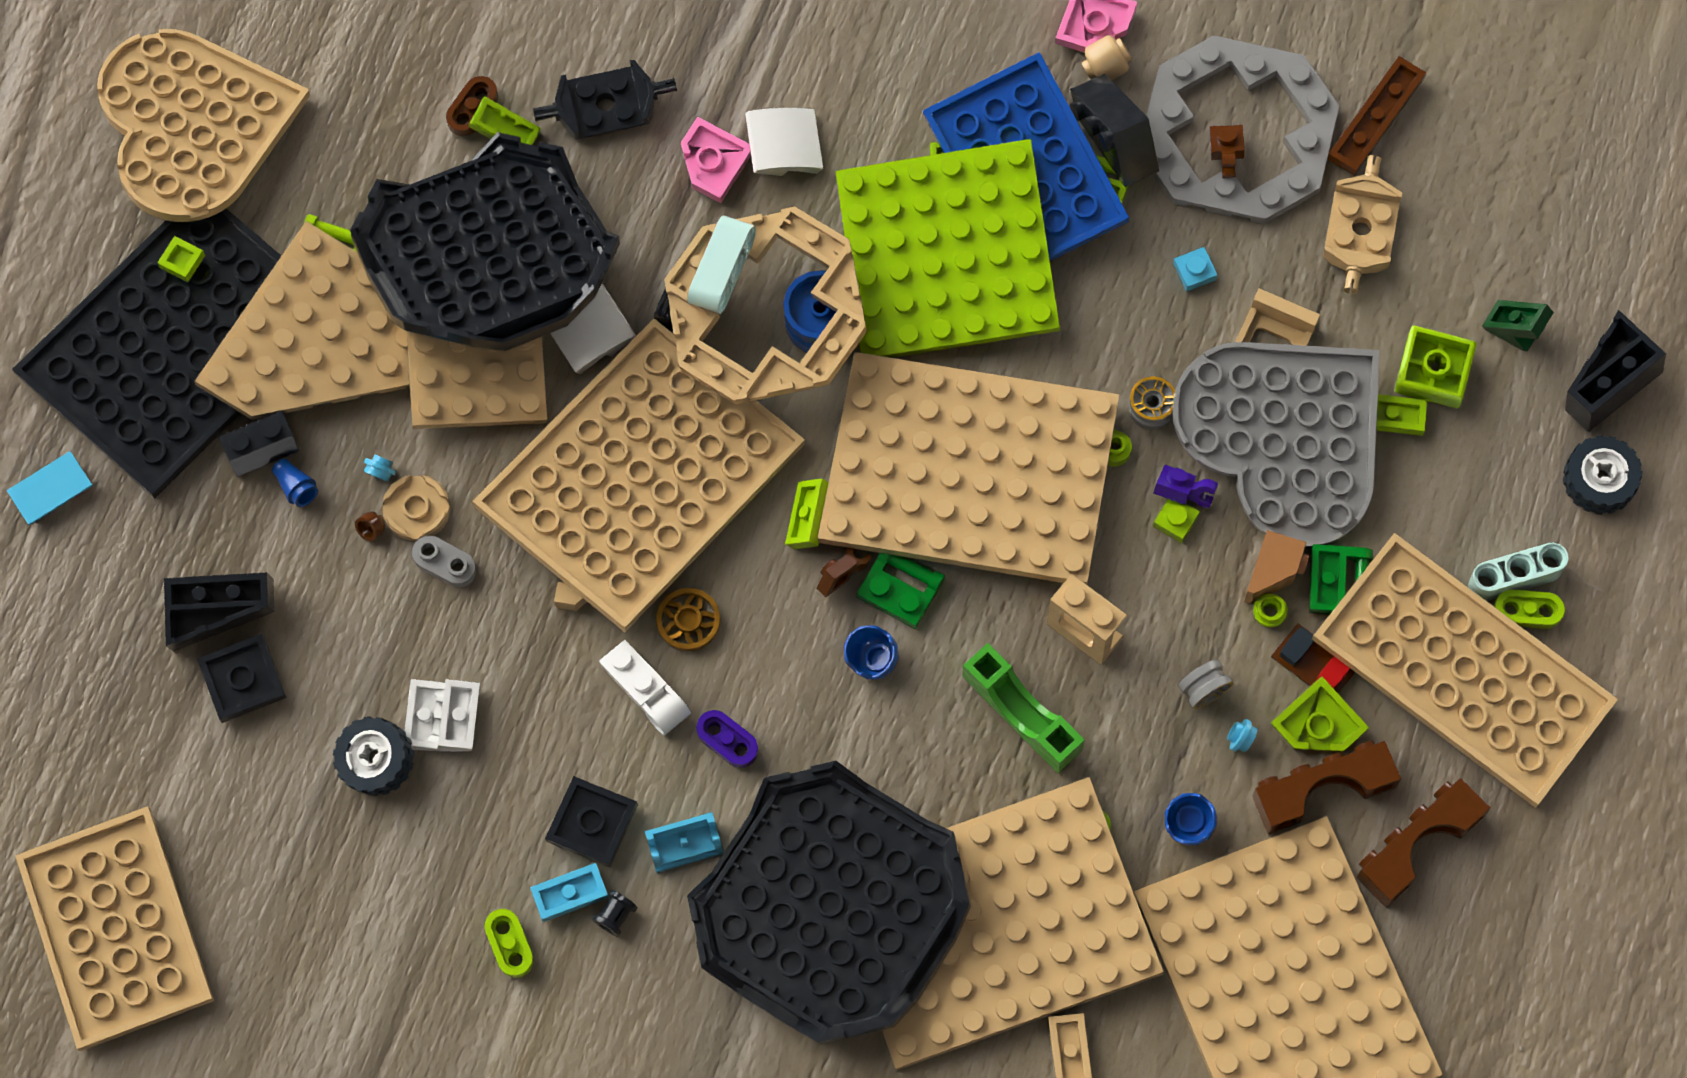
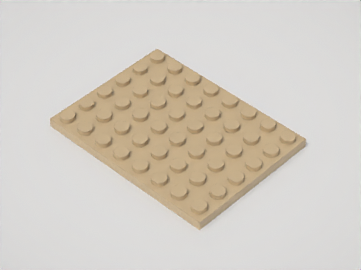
(969, 468)
(636, 478)
(1042, 930)
(1284, 965)

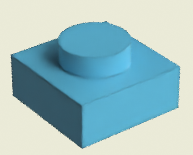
(1195, 269)

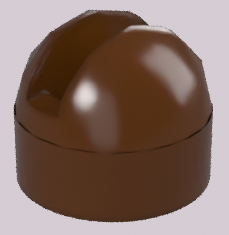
(370, 526)

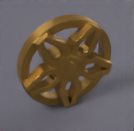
(688, 619)

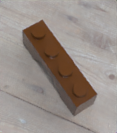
(1366, 771)
(1453, 813)

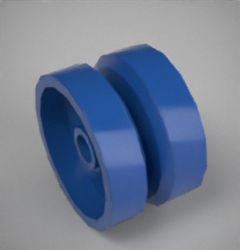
(803, 314)

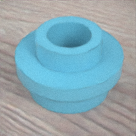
(379, 468)
(1242, 735)

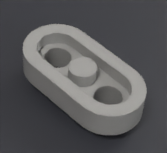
(442, 561)

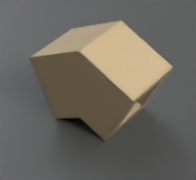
(567, 598)

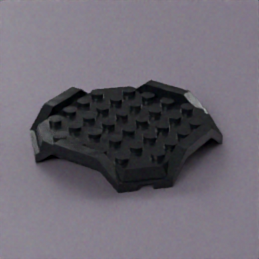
(486, 247)
(831, 905)

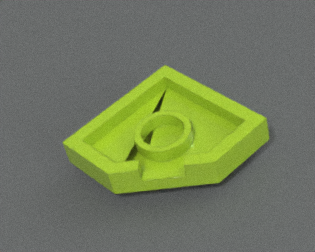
(1319, 720)

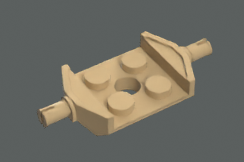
(1365, 201)

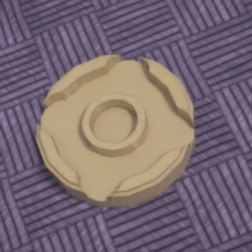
(415, 507)

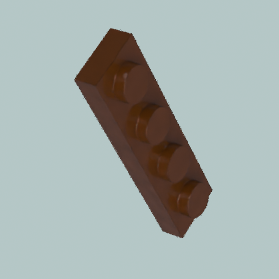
(1376, 115)

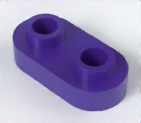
(728, 739)

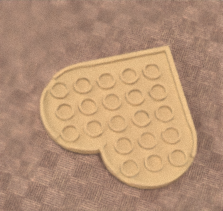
(191, 121)

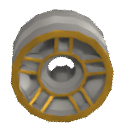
(1144, 392)
(1205, 684)

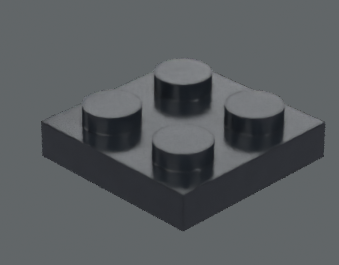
(241, 678)
(591, 821)

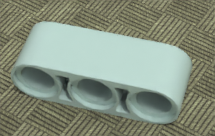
(721, 264)
(1529, 560)

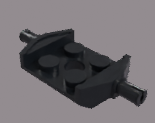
(627, 87)

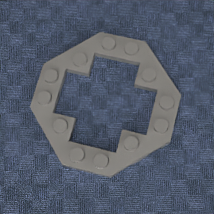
(1253, 67)

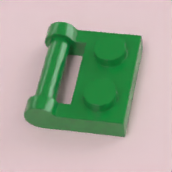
(1329, 574)
(896, 596)

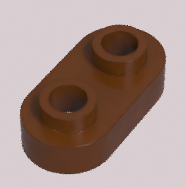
(467, 103)

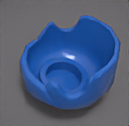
(871, 652)
(1190, 819)

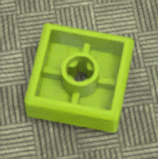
(1454, 361)

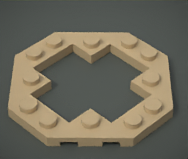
(776, 372)

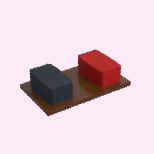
(1310, 660)

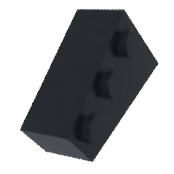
(1116, 128)
(1614, 373)
(213, 604)

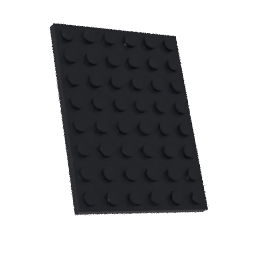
(137, 343)

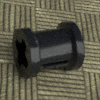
(614, 913)

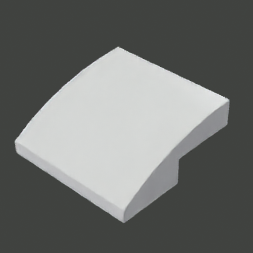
(784, 141)
(594, 333)
(441, 715)

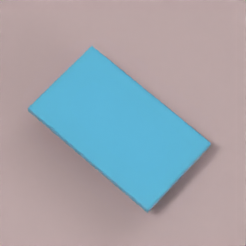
(49, 488)

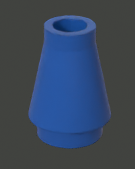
(296, 485)

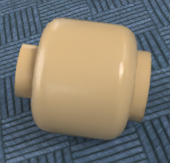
(1106, 57)

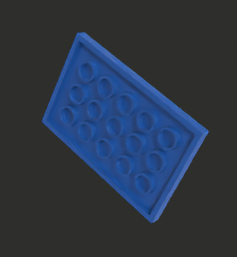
(1029, 105)

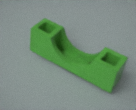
(1043, 730)

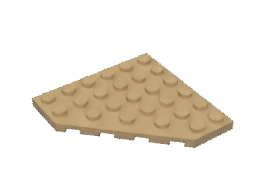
(309, 336)

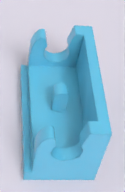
(684, 842)

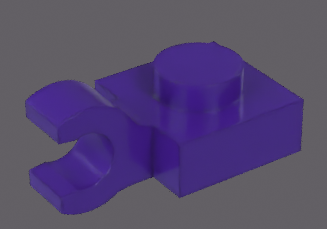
(1180, 486)

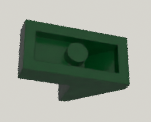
(1518, 322)

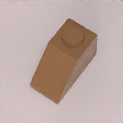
(1276, 565)

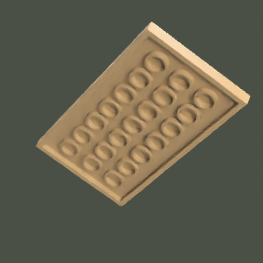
(1464, 669)

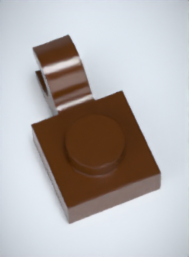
(1227, 146)
(839, 572)

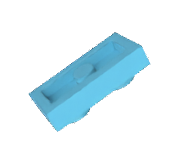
(569, 892)

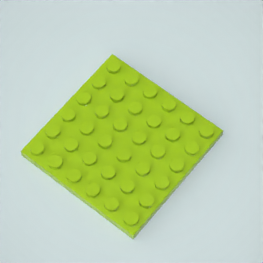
(949, 249)

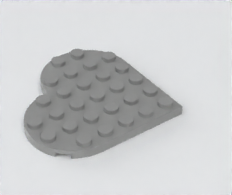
(1290, 430)

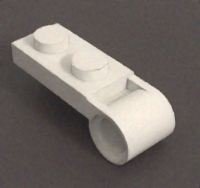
(645, 687)

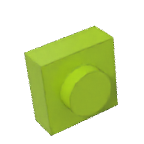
(181, 259)
(1176, 519)

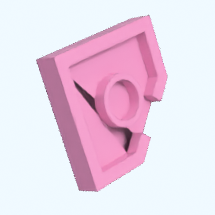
(1093, 19)
(713, 158)

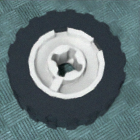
(1608, 492)
(389, 766)

